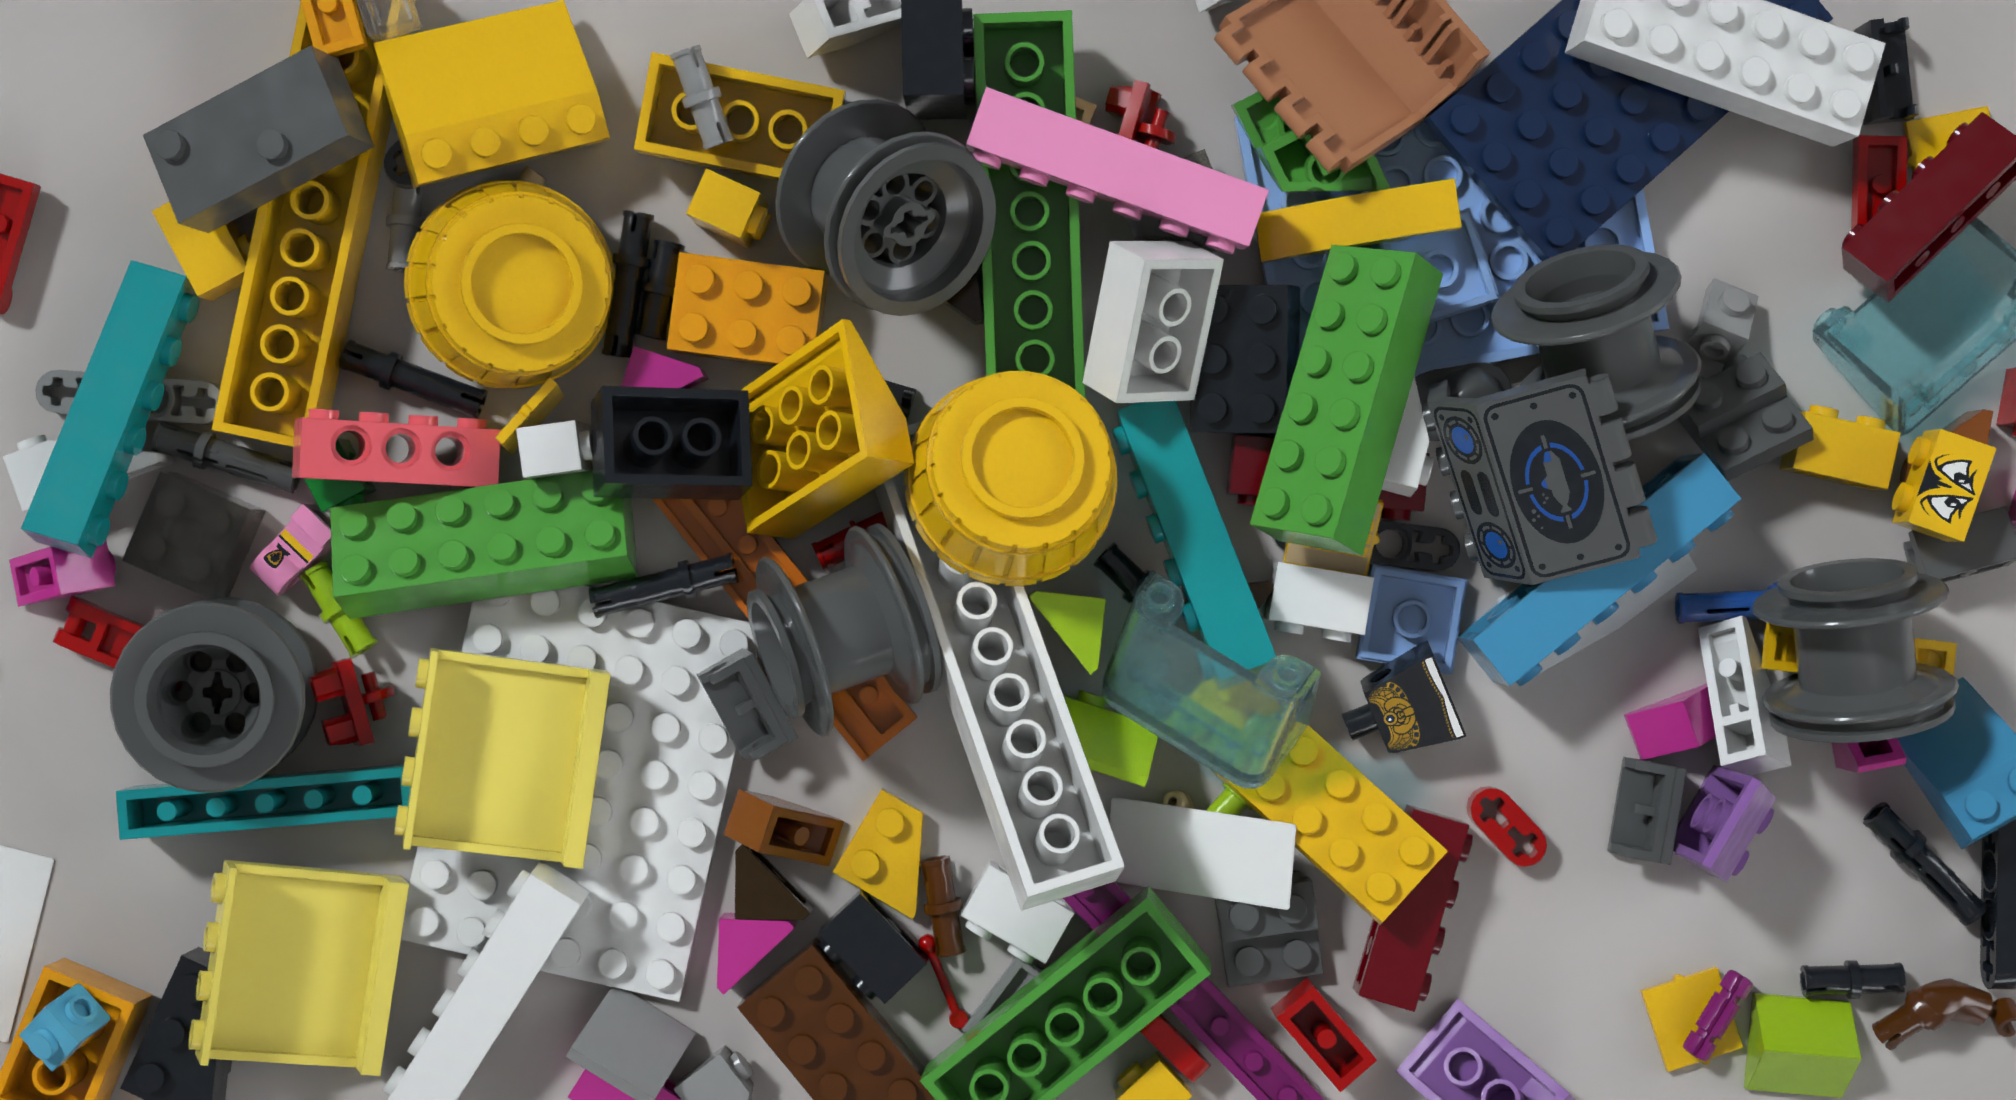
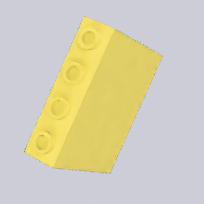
(503, 756)
(299, 966)

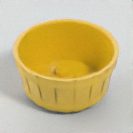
(509, 284)
(1011, 478)

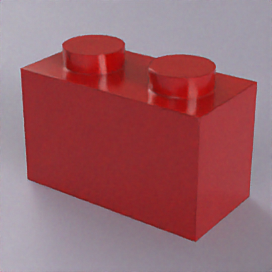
(1323, 1034)

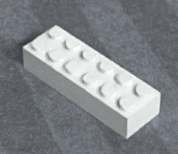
(1738, 58)

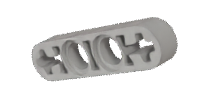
(191, 389)

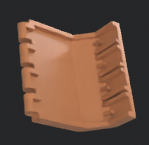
(1352, 67)

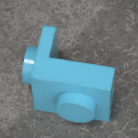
(64, 1026)

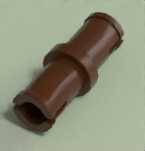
(942, 906)

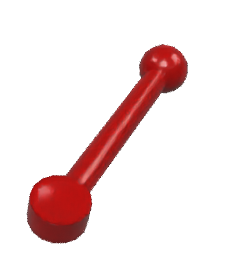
(958, 1016)

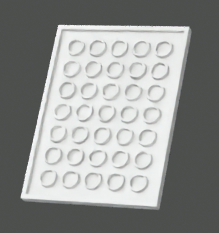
(654, 795)

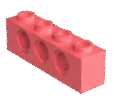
(317, 455)

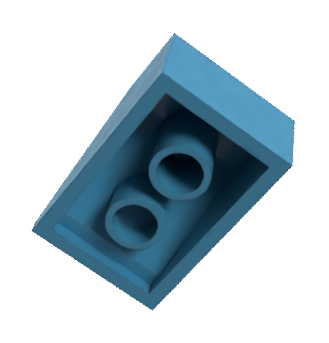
(1966, 767)

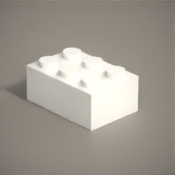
(1152, 321)

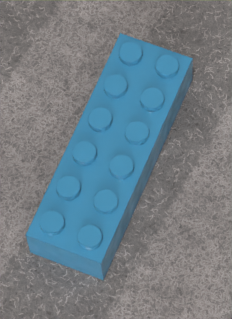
(1549, 614)

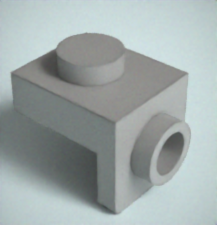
(1723, 321)

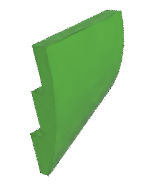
(1288, 158)

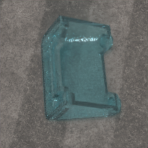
(1932, 334)
(1200, 697)

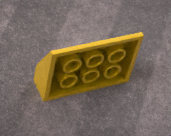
(490, 93)
(820, 434)

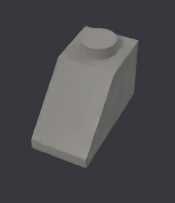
(718, 1078)

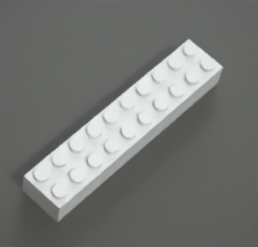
(1012, 724)

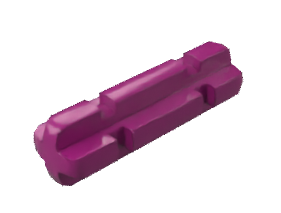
(1717, 1015)

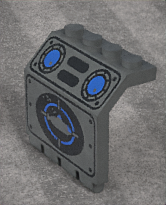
(1541, 477)

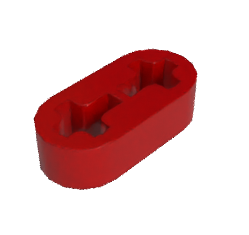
(1498, 834)
(1176, 1048)

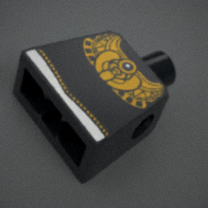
(1406, 704)

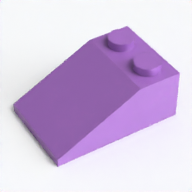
(1723, 822)
(1474, 1062)

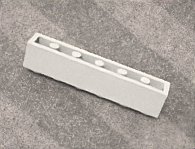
(490, 987)

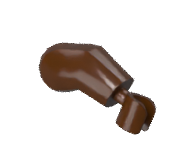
(1940, 1002)

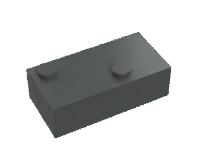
(258, 140)

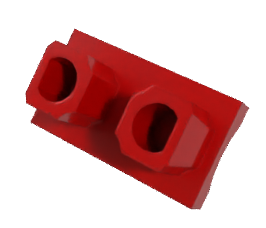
(1140, 114)
(342, 682)

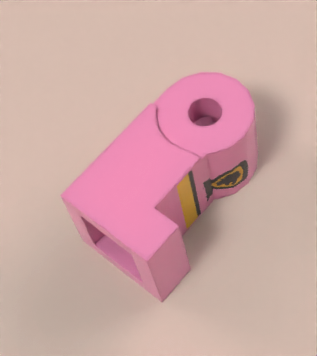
(295, 549)

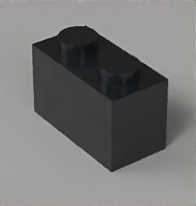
(872, 947)

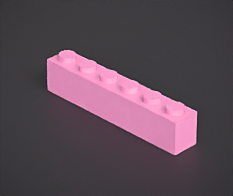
(1115, 170)

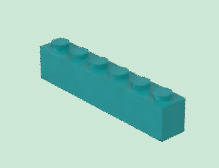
(111, 410)
(1192, 532)
(263, 803)

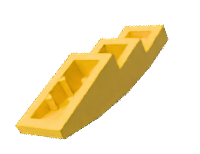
(1358, 220)

